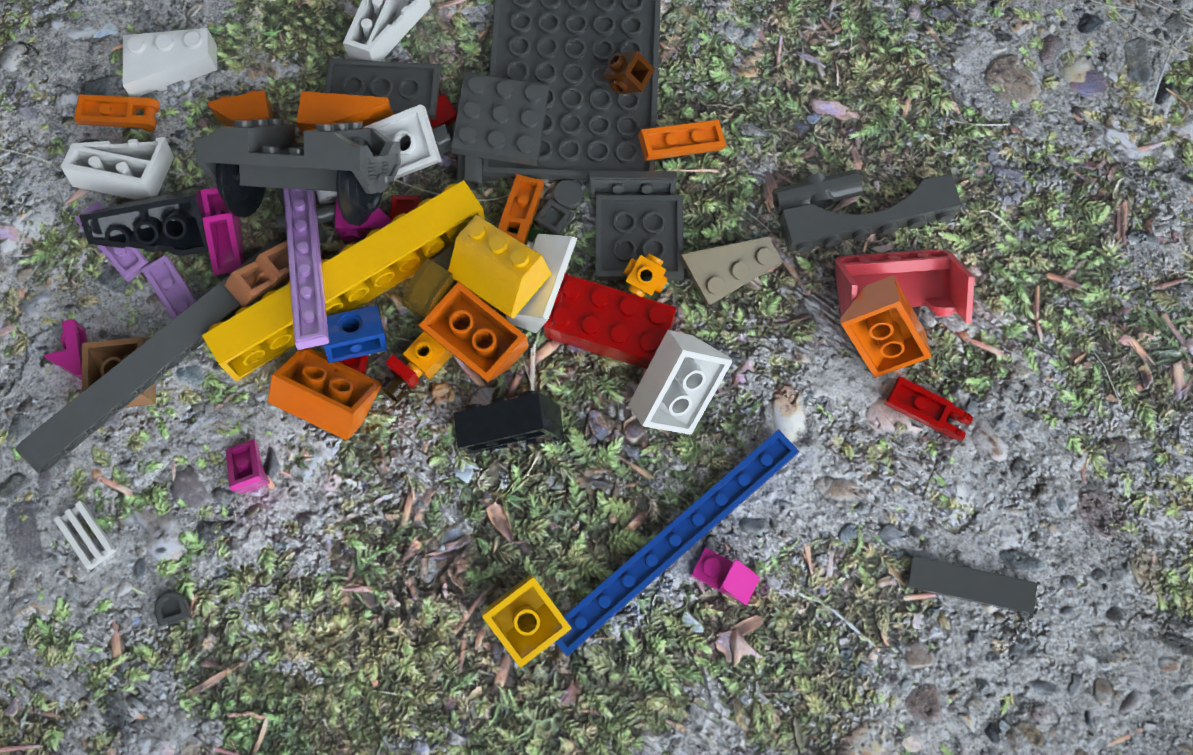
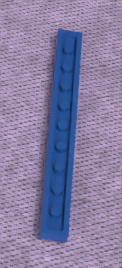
(675, 540)

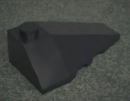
(156, 223)

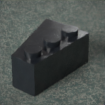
(507, 422)

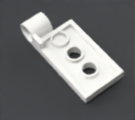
(420, 154)

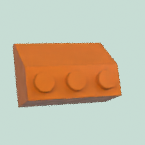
(885, 328)
(475, 333)
(322, 397)

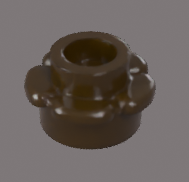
(395, 388)

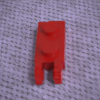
(927, 408)

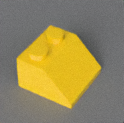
(525, 620)

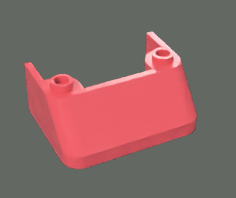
(925, 276)

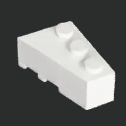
(381, 26)
(165, 58)

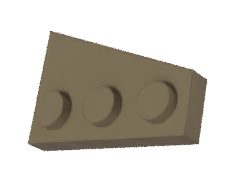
(729, 267)

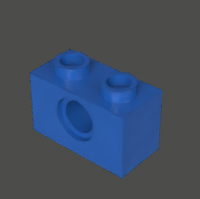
(365, 340)

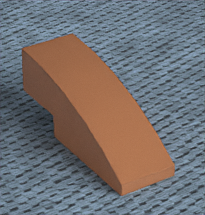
(261, 276)

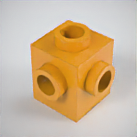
(642, 287)

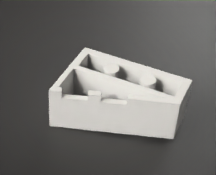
(121, 170)

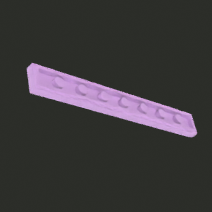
(305, 269)

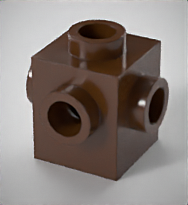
(628, 72)

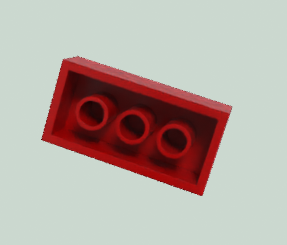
(608, 321)

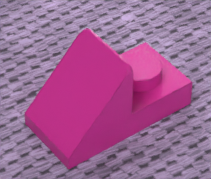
(71, 339)
(245, 467)
(725, 576)

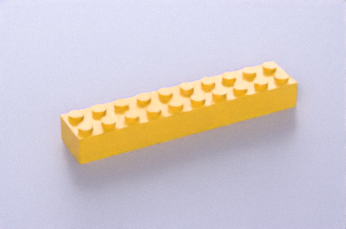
(349, 279)

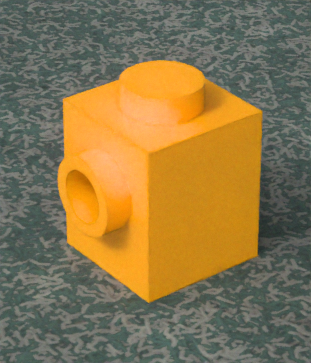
(426, 356)

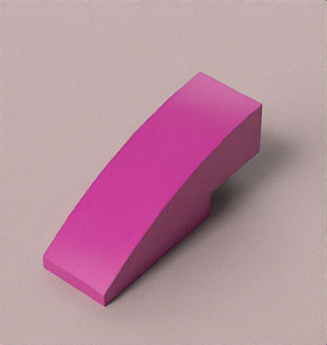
(222, 233)

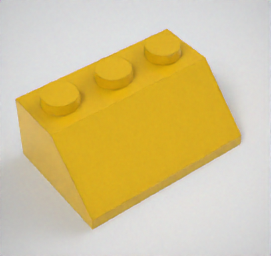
(497, 266)

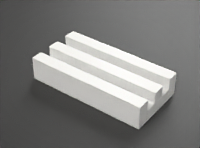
(70, 515)

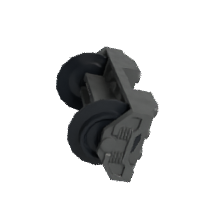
(332, 158)

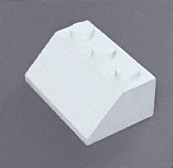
(556, 252)
(679, 383)

